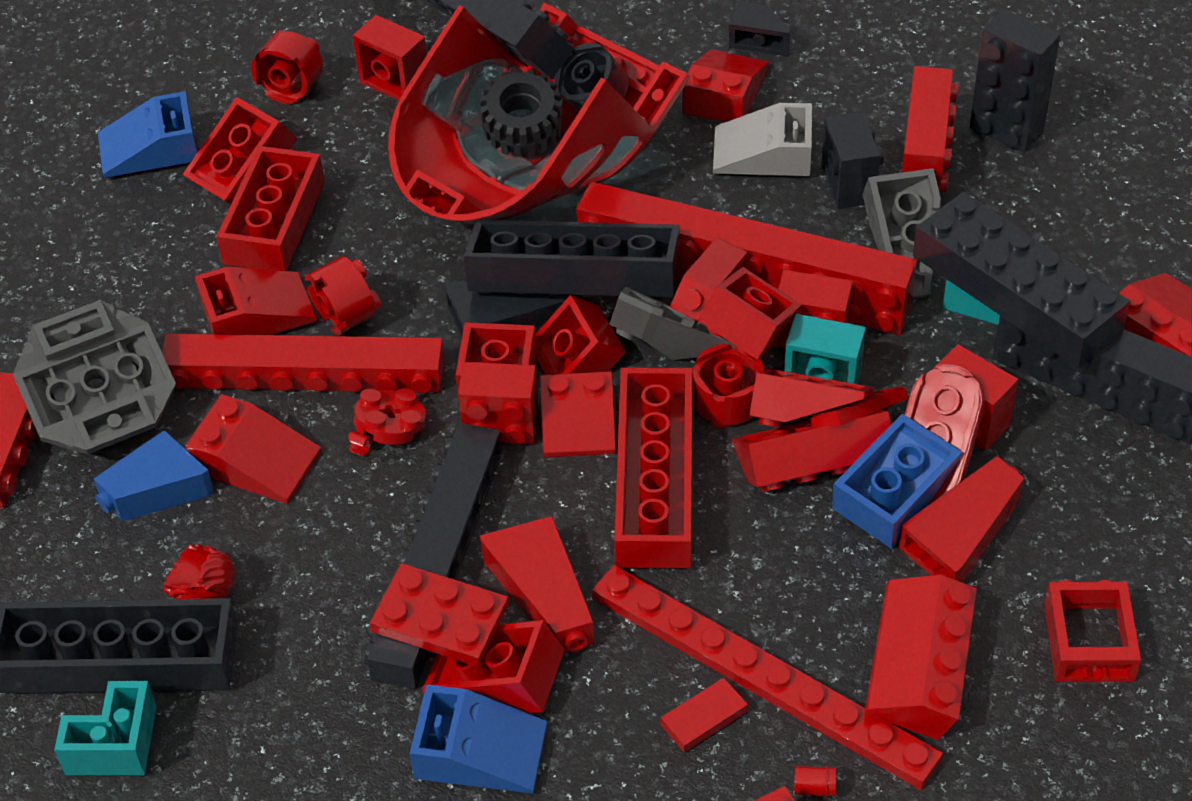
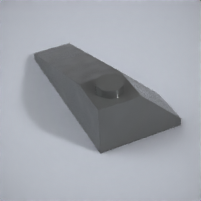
(894, 210)

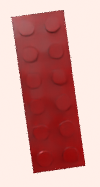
(654, 469)

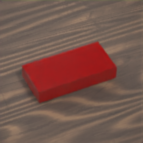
(704, 715)

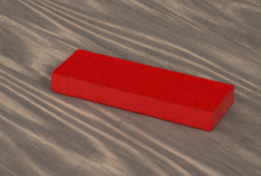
(849, 412)

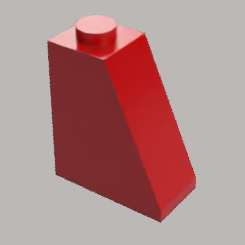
(703, 277)

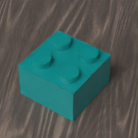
(825, 349)

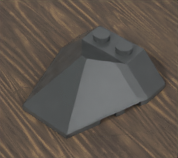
(661, 326)

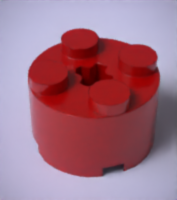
(287, 66)
(342, 294)
(724, 385)

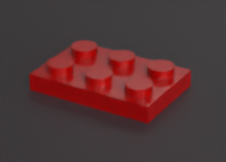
(439, 614)

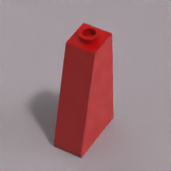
(962, 523)
(540, 579)

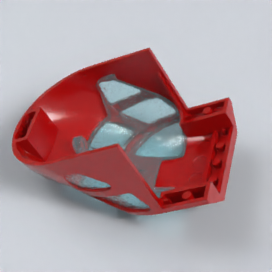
(456, 173)

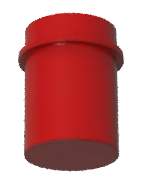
(815, 781)

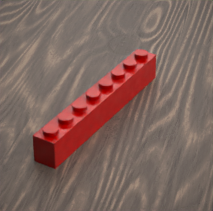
(304, 362)

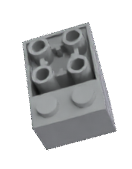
(766, 142)

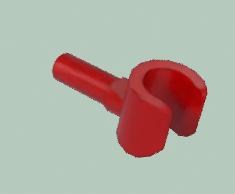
(360, 444)

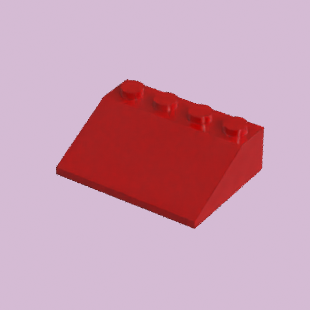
(1161, 312)

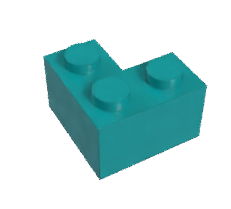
(111, 741)

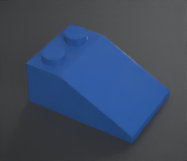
(894, 479)

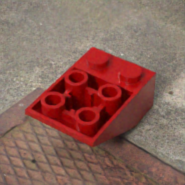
(253, 301)

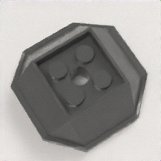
(86, 346)

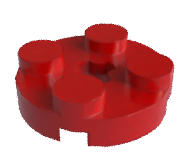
(373, 411)

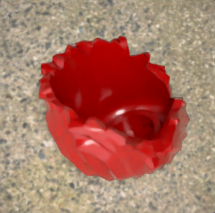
(200, 574)

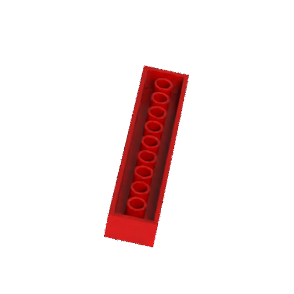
(880, 279)

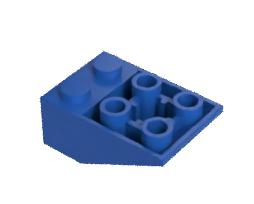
(149, 137)
(476, 741)

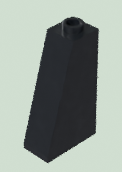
(500, 306)

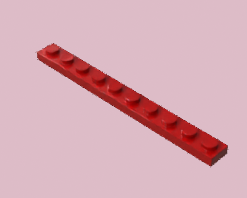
(768, 677)

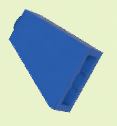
(152, 479)

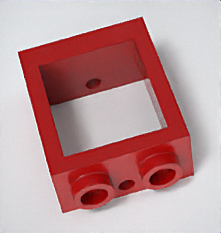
(1091, 663)

